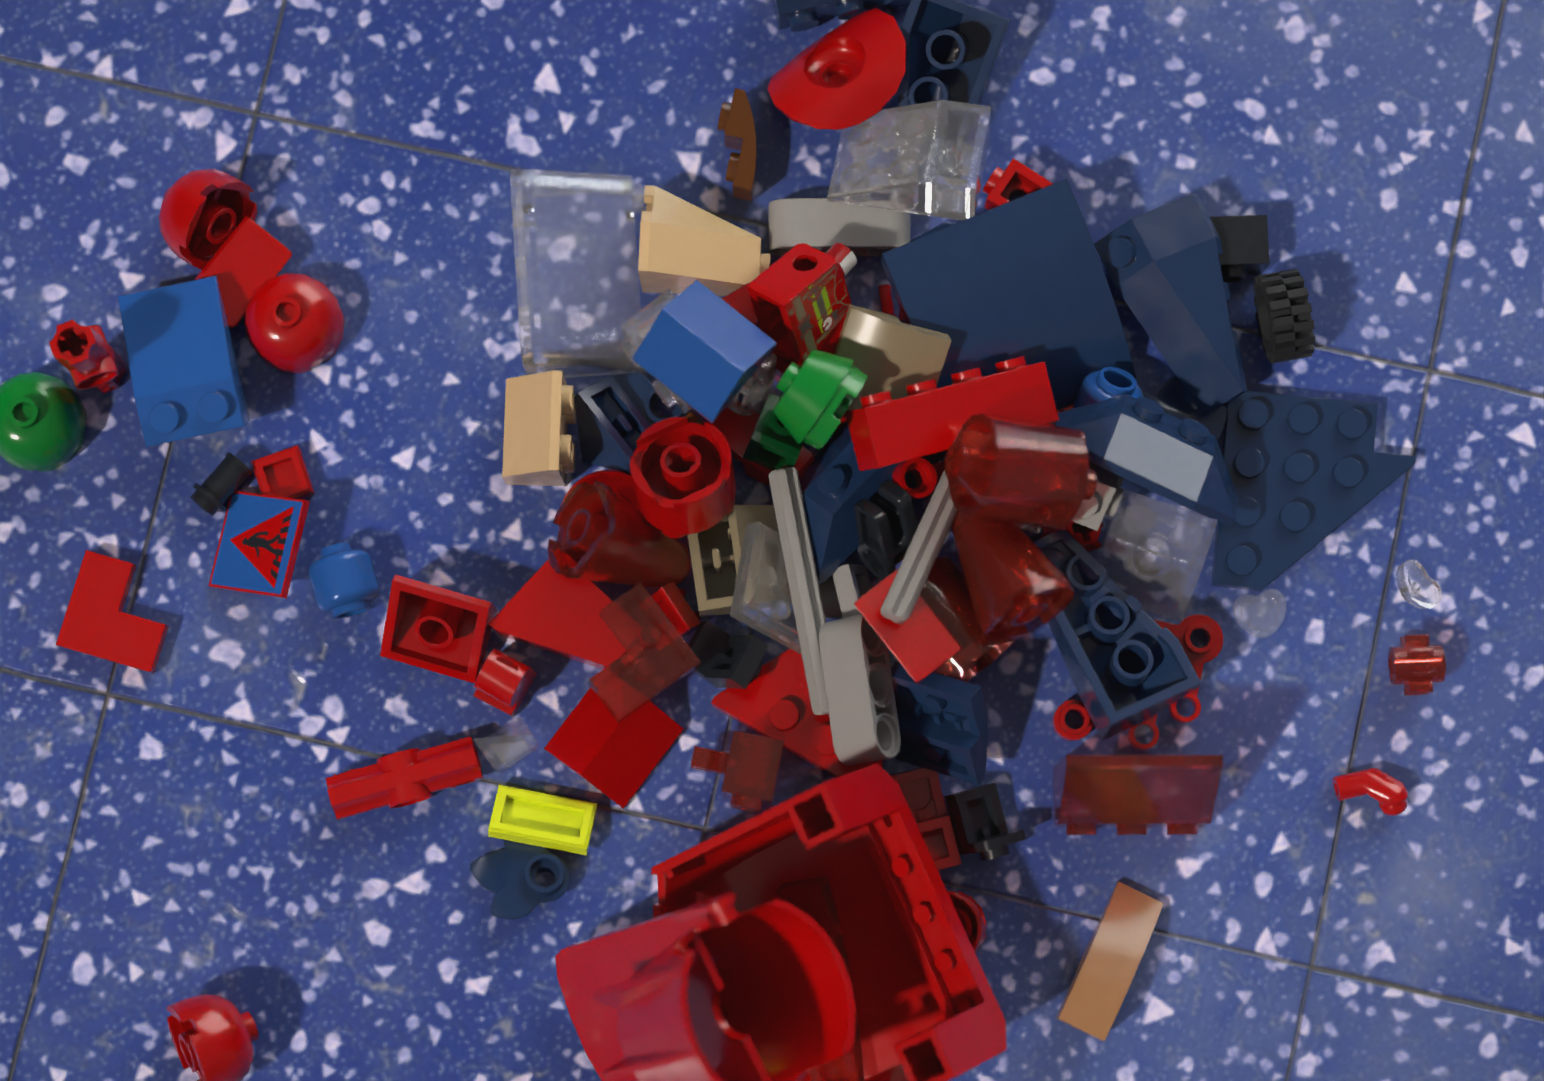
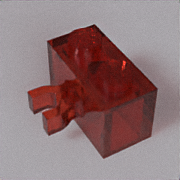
(748, 768)

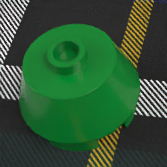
(817, 396)

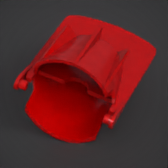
(653, 989)

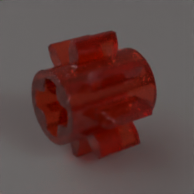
(1416, 664)

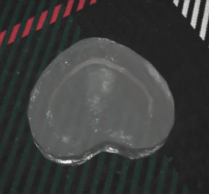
(1417, 586)
(1261, 613)

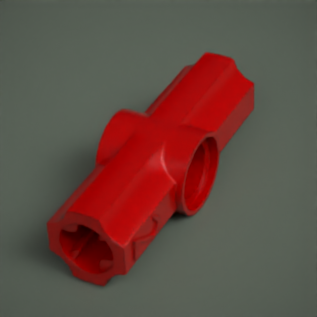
(87, 356)
(404, 778)

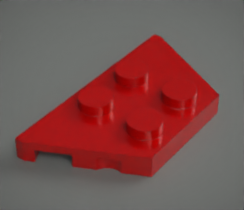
(781, 709)

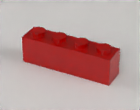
(931, 416)

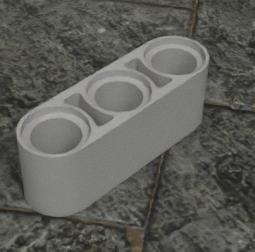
(824, 223)
(859, 691)

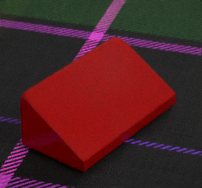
(243, 265)
(919, 642)

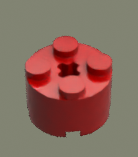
(683, 476)

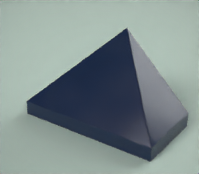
(608, 425)

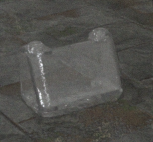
(575, 269)

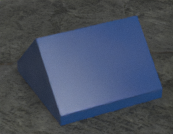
(703, 350)

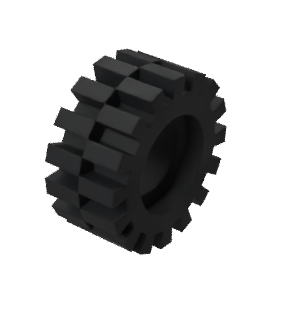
(1284, 316)

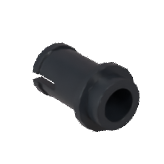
(220, 484)

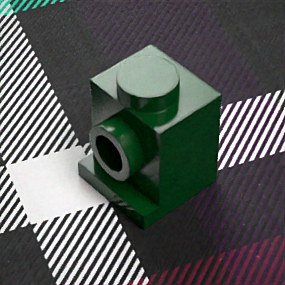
(770, 443)

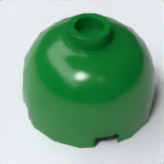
(39, 422)

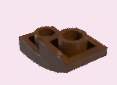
(739, 134)

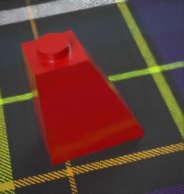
(560, 618)

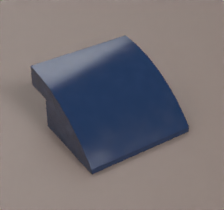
(1014, 288)

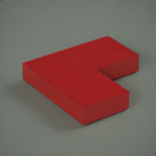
(96, 619)

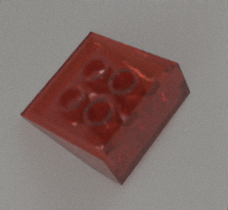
(1135, 793)

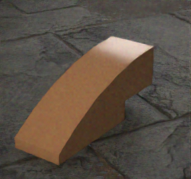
(1110, 962)

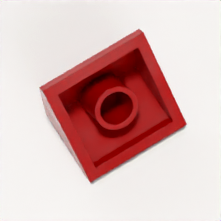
(436, 628)
(610, 753)

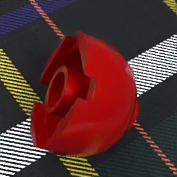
(203, 213)
(294, 322)
(212, 1037)

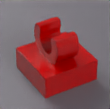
(676, 608)

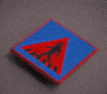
(259, 544)

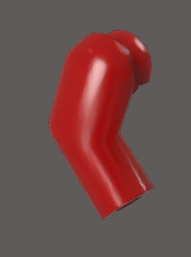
(1376, 784)

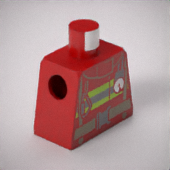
(803, 298)

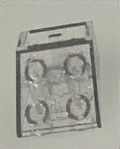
(915, 160)

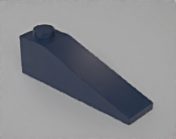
(949, 50)
(1175, 288)
(1111, 646)

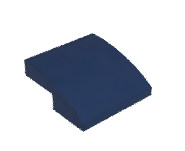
(941, 724)

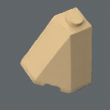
(690, 244)

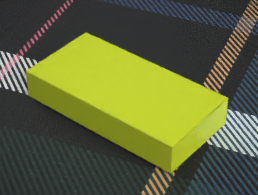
(542, 820)

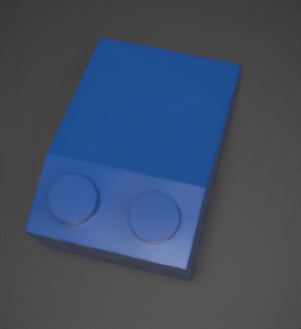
(182, 361)

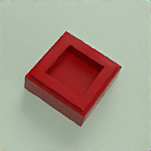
(283, 474)

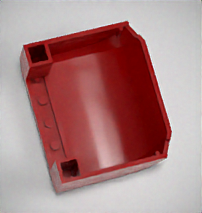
(910, 962)

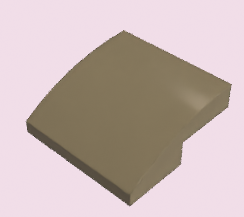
(890, 352)

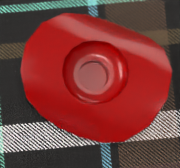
(843, 73)

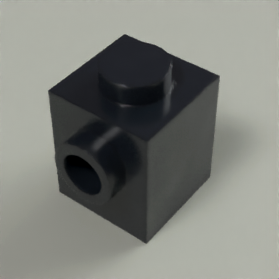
(1243, 245)

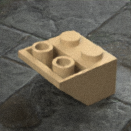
(536, 430)

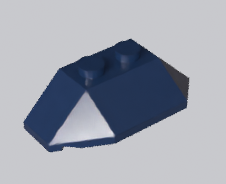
(1157, 453)
(829, 495)

